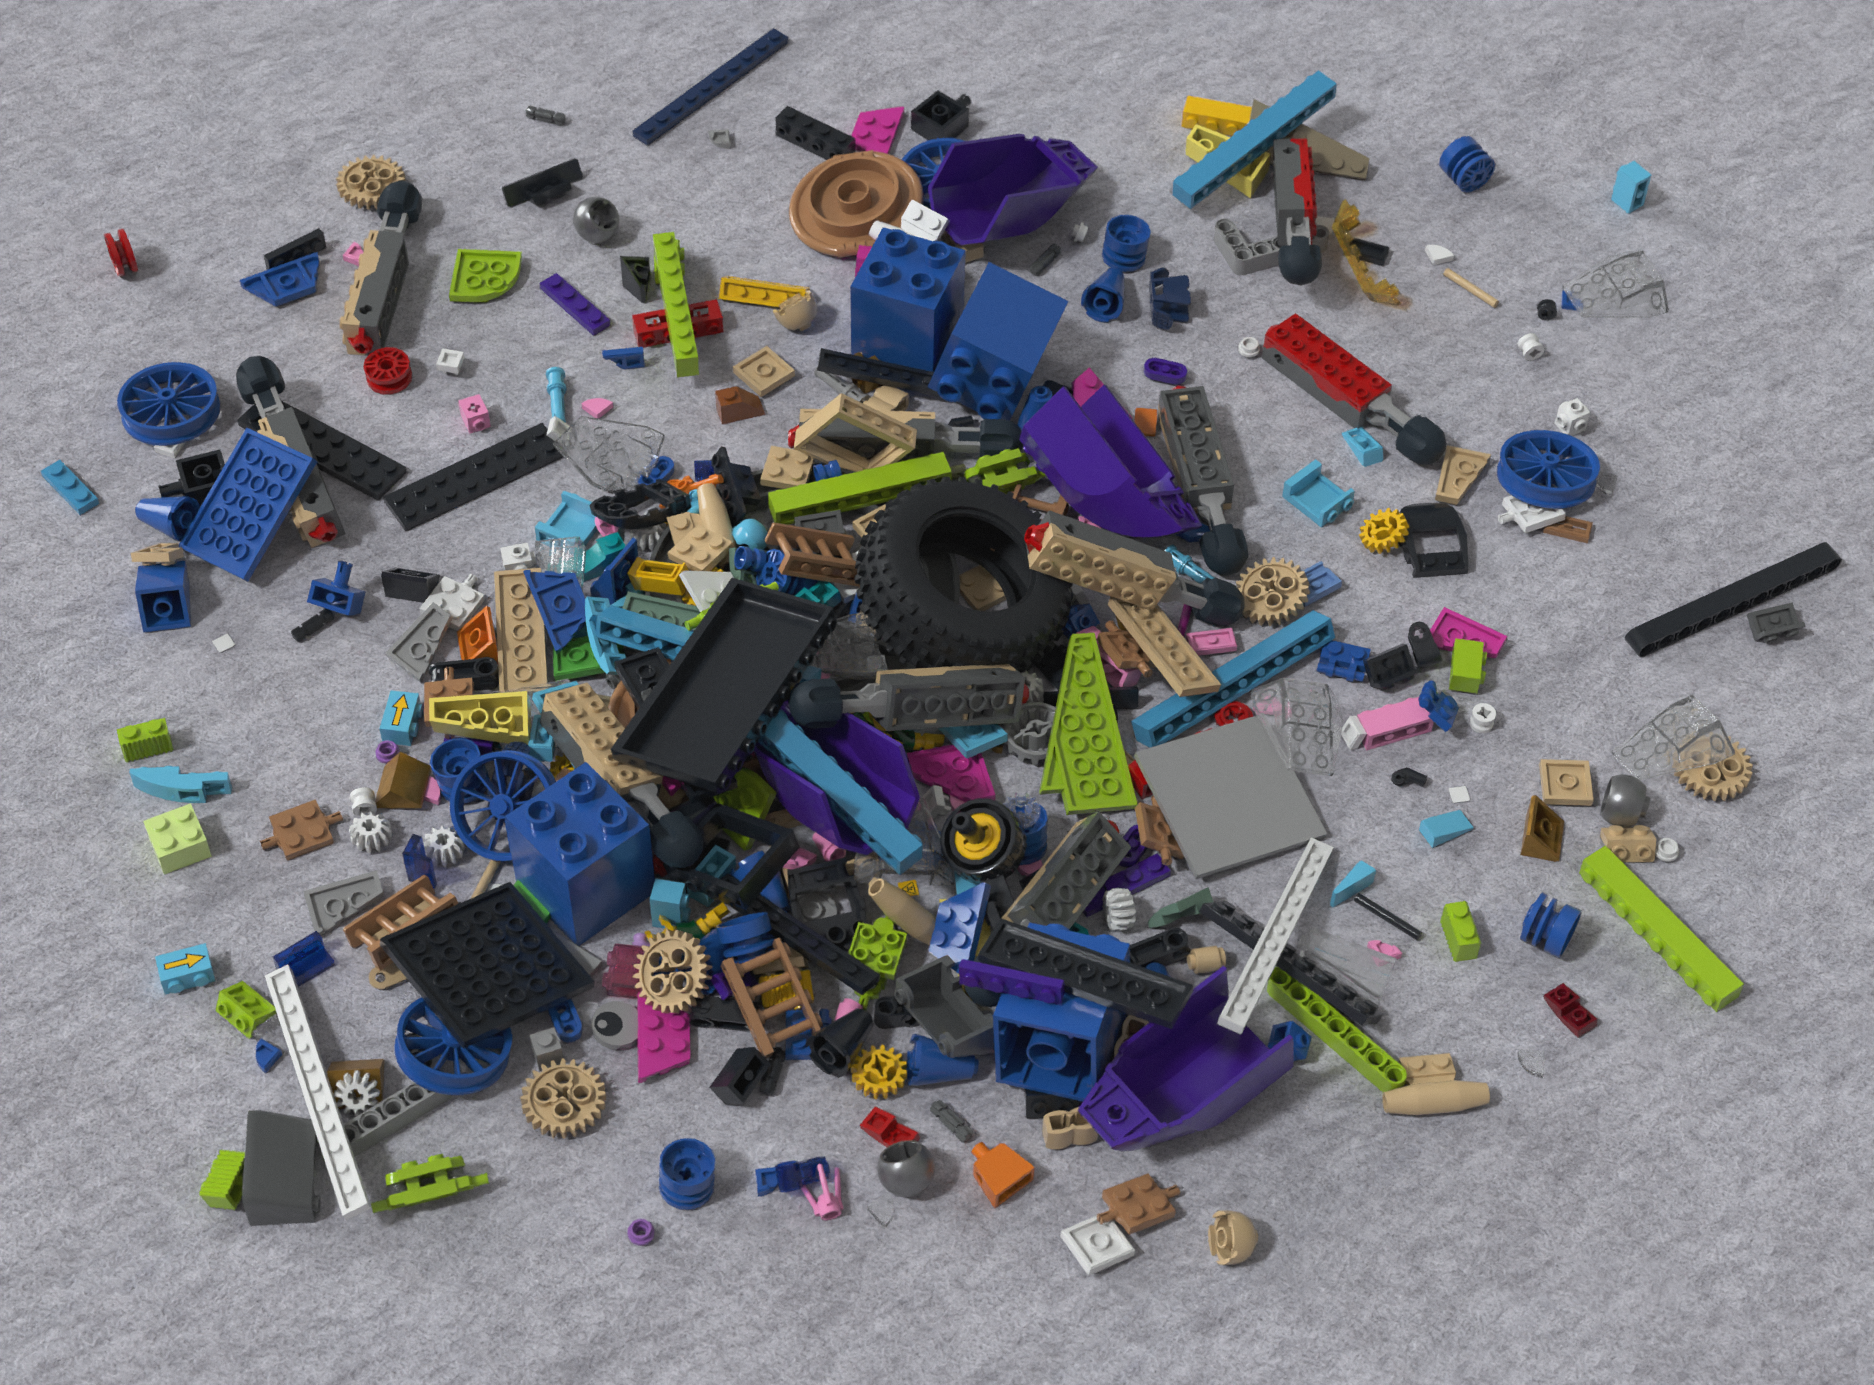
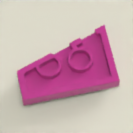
(1454, 625)

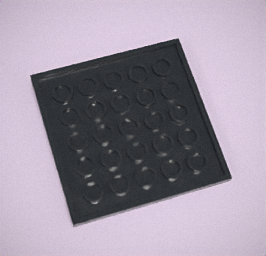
(486, 964)

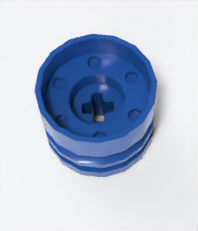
(1467, 164)
(1126, 243)
(786, 583)
(449, 761)
(1036, 838)
(1550, 925)
(746, 936)
(686, 1173)

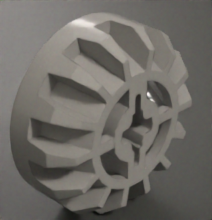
(1031, 731)

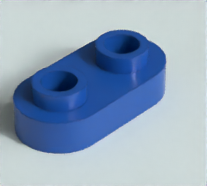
(665, 463)
(566, 1021)

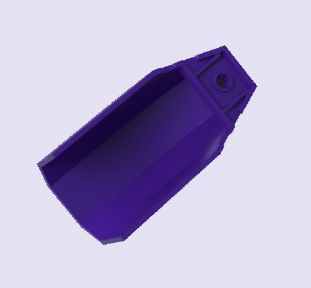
(1005, 185)
(1106, 466)
(864, 752)
(1182, 1076)

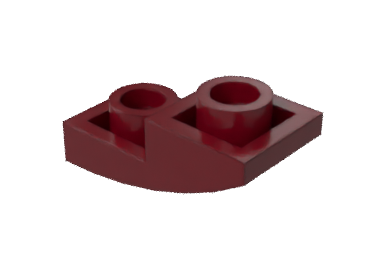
(1569, 1010)

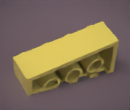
(1204, 141)
(483, 716)

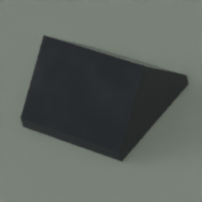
(409, 584)

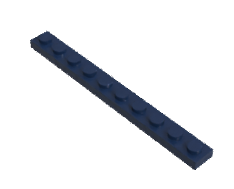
(710, 87)

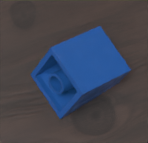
(163, 596)

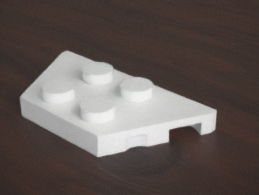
(705, 586)

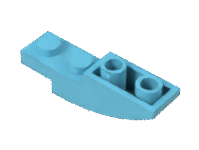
(172, 785)

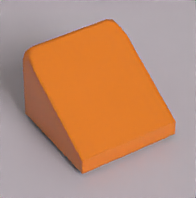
(1146, 421)

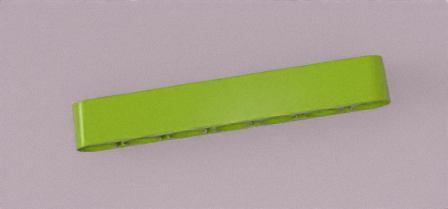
(1338, 1041)

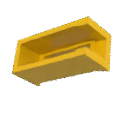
(657, 576)

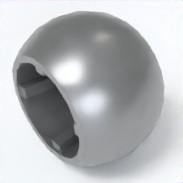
(596, 219)
(1624, 801)
(906, 1168)

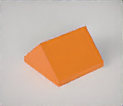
(478, 637)

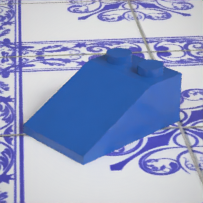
(615, 577)

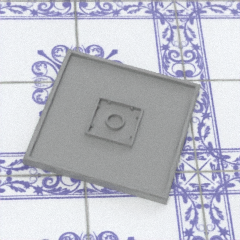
(1229, 796)

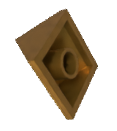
(403, 783)
(1542, 832)
(374, 1067)

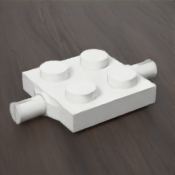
(1529, 516)
(456, 599)

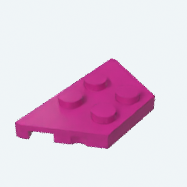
(877, 129)
(661, 1040)

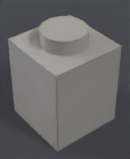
(546, 1047)

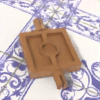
(1124, 649)
(446, 688)
(301, 830)
(1155, 831)
(1138, 1204)

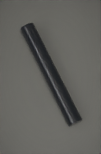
(1388, 916)

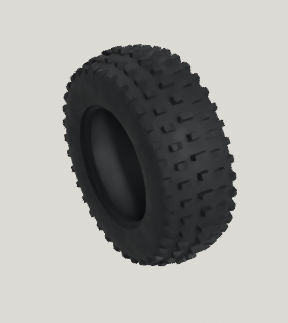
(923, 622)

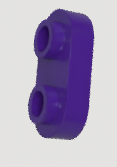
(1165, 371)
(1136, 850)

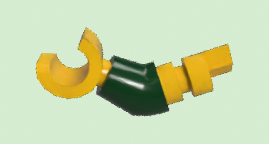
(911, 739)
(696, 928)

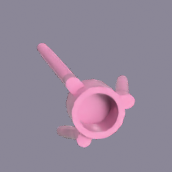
(828, 1206)

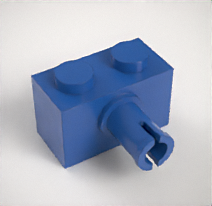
(337, 593)

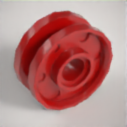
(121, 252)
(388, 370)

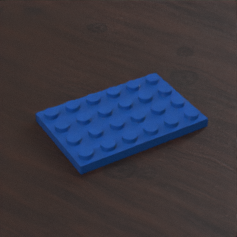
(247, 504)

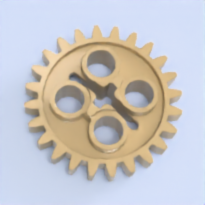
(367, 179)
(1273, 591)
(1719, 778)
(673, 995)
(546, 1113)

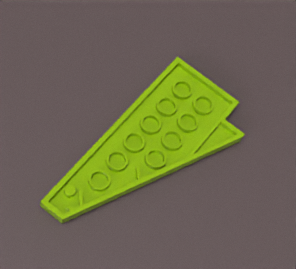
(1085, 744)

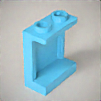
(1317, 495)
(569, 520)

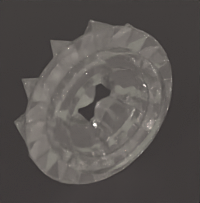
(1031, 805)

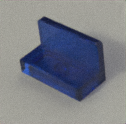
(417, 862)
(305, 958)

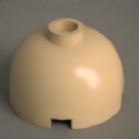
(797, 311)
(1232, 1237)

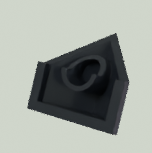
(636, 276)

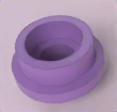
(386, 747)
(640, 1225)

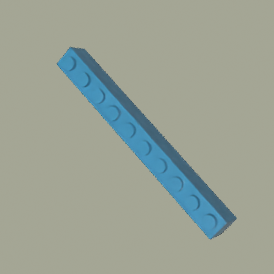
(1254, 139)
(649, 633)
(1236, 679)
(845, 797)

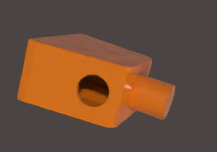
(1000, 1172)

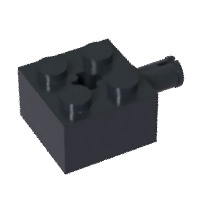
(941, 116)
(196, 476)

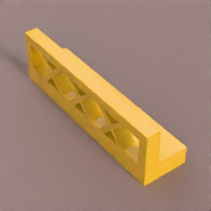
(757, 291)

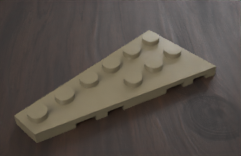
(1327, 154)

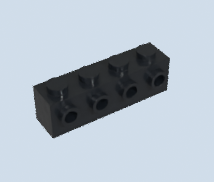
(812, 134)

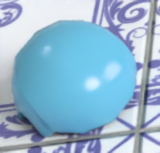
(750, 533)

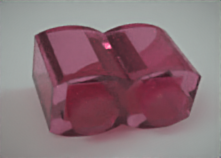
(619, 978)

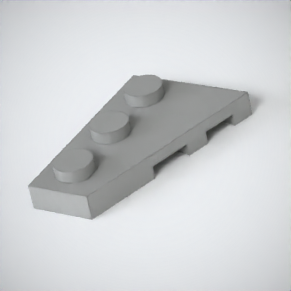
(420, 642)
(342, 899)

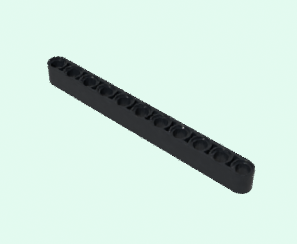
(1732, 599)

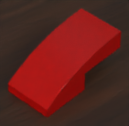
(886, 1129)

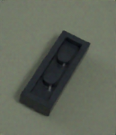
(296, 249)

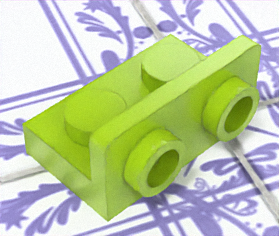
(244, 1007)

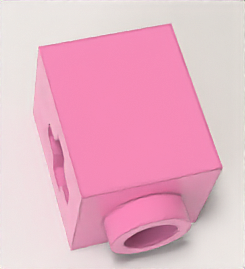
(476, 418)

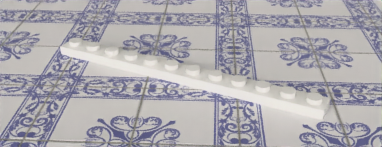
(1275, 936)
(318, 1093)

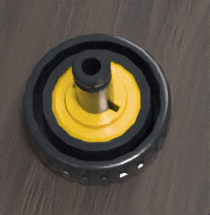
(983, 840)

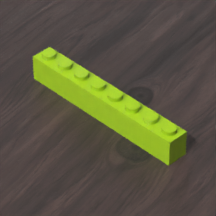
(675, 305)
(856, 489)
(1661, 928)

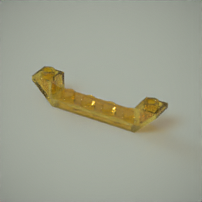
(1344, 222)

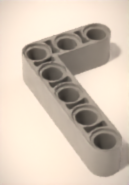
(1257, 256)
(399, 1102)

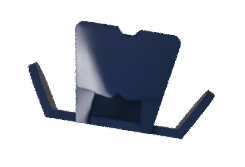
(1173, 302)
(508, 768)

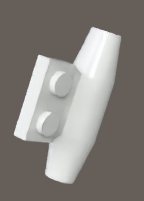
(917, 222)

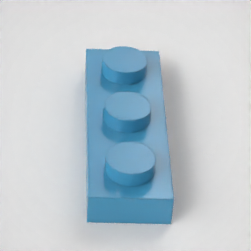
(69, 487)

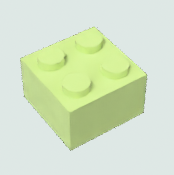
(177, 838)

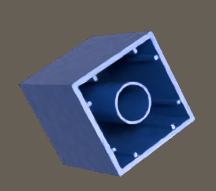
(907, 299)
(997, 343)
(582, 853)
(1055, 1045)

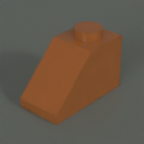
(737, 404)

